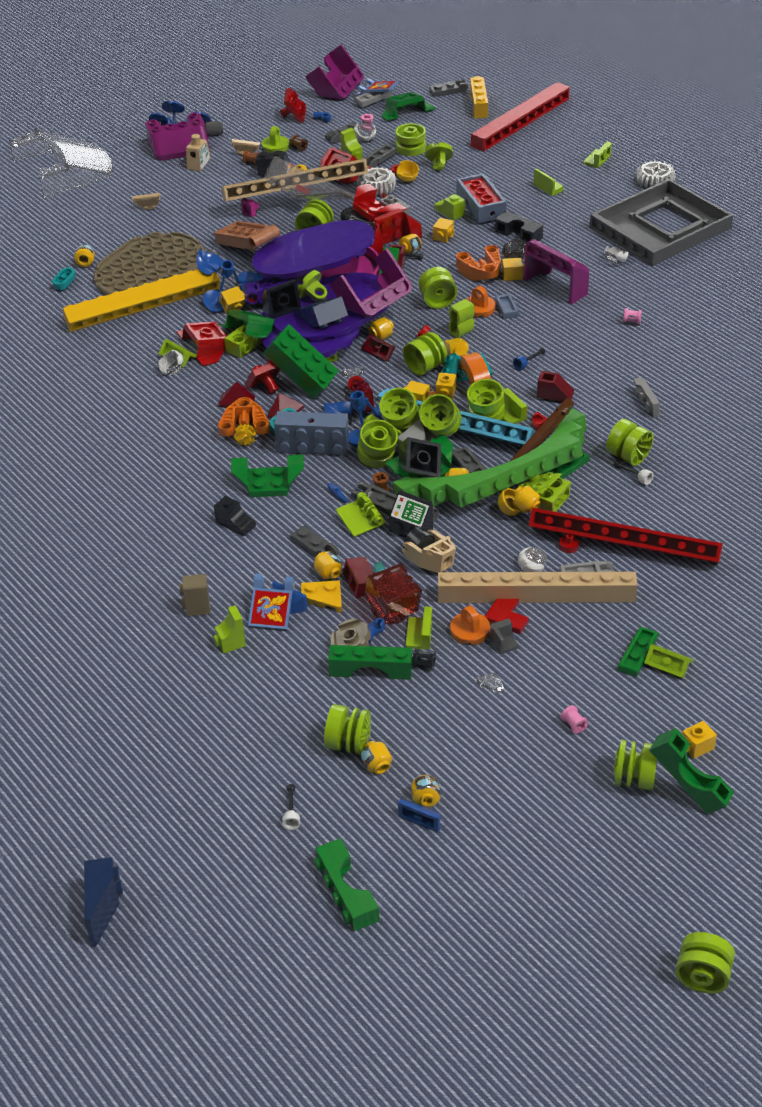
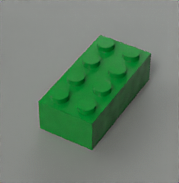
(301, 361)

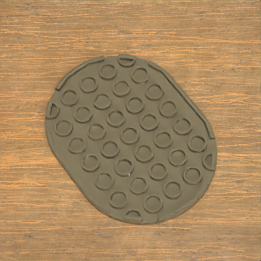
(146, 261)

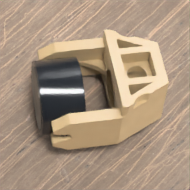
(429, 549)

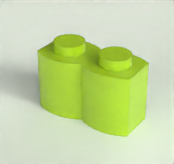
(461, 318)

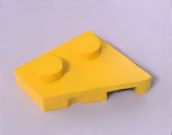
(323, 594)

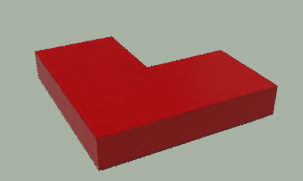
(503, 609)

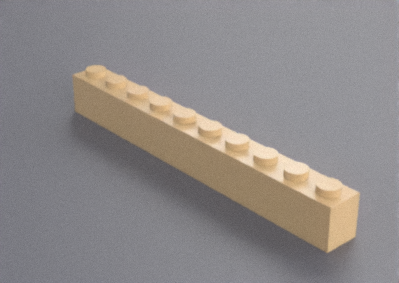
(327, 173)
(537, 587)

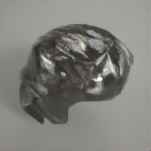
(514, 249)

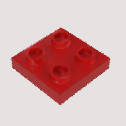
(293, 105)
(265, 375)

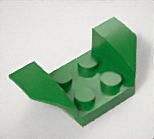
(401, 101)
(257, 325)
(446, 459)
(267, 481)

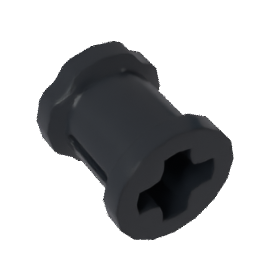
(417, 655)

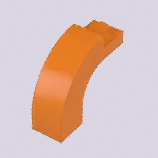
(474, 367)

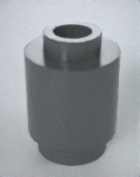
(213, 128)

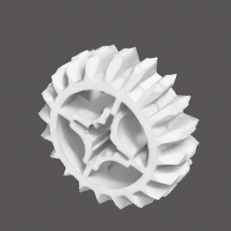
(653, 173)
(379, 178)

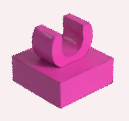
(249, 207)

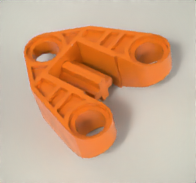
(480, 270)
(243, 414)

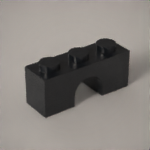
(511, 223)

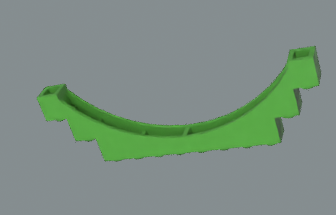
(465, 489)

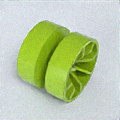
(629, 442)
(377, 443)

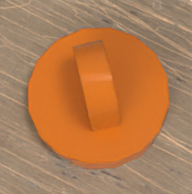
(483, 303)
(469, 626)

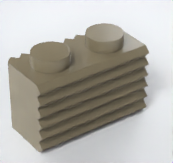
(196, 594)

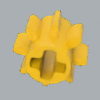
(245, 434)

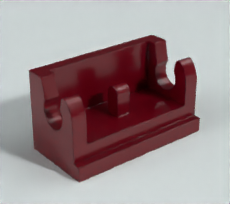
(356, 574)

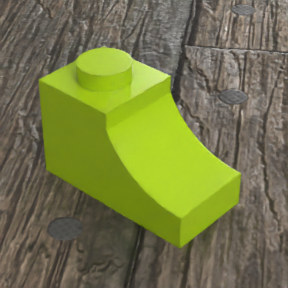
(350, 143)
(452, 207)
(230, 632)

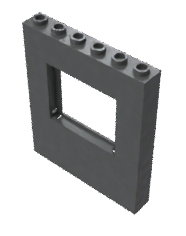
(628, 229)

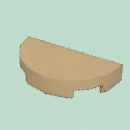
(241, 145)
(147, 201)

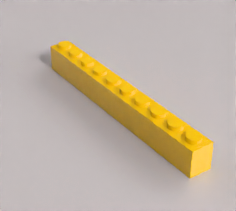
(138, 299)

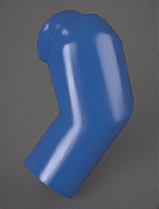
(325, 116)
(376, 627)

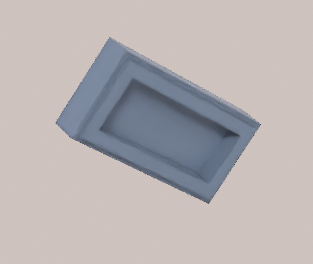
(506, 306)

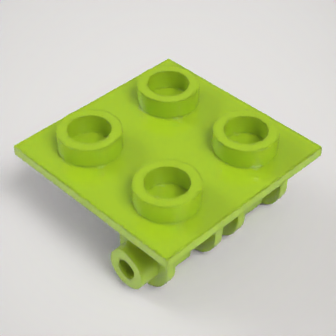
(541, 481)
(360, 515)

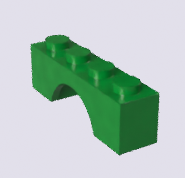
(392, 660)
(707, 790)
(357, 905)

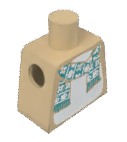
(197, 153)

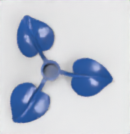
(173, 107)
(210, 263)
(358, 403)

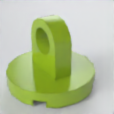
(275, 141)
(438, 154)
(311, 285)

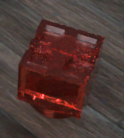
(392, 594)

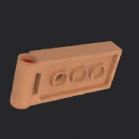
(246, 235)

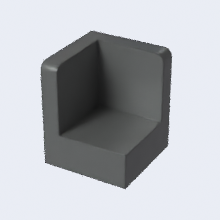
(502, 636)

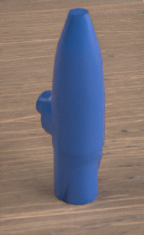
(337, 492)

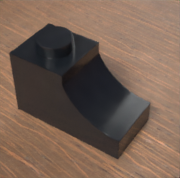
(232, 516)

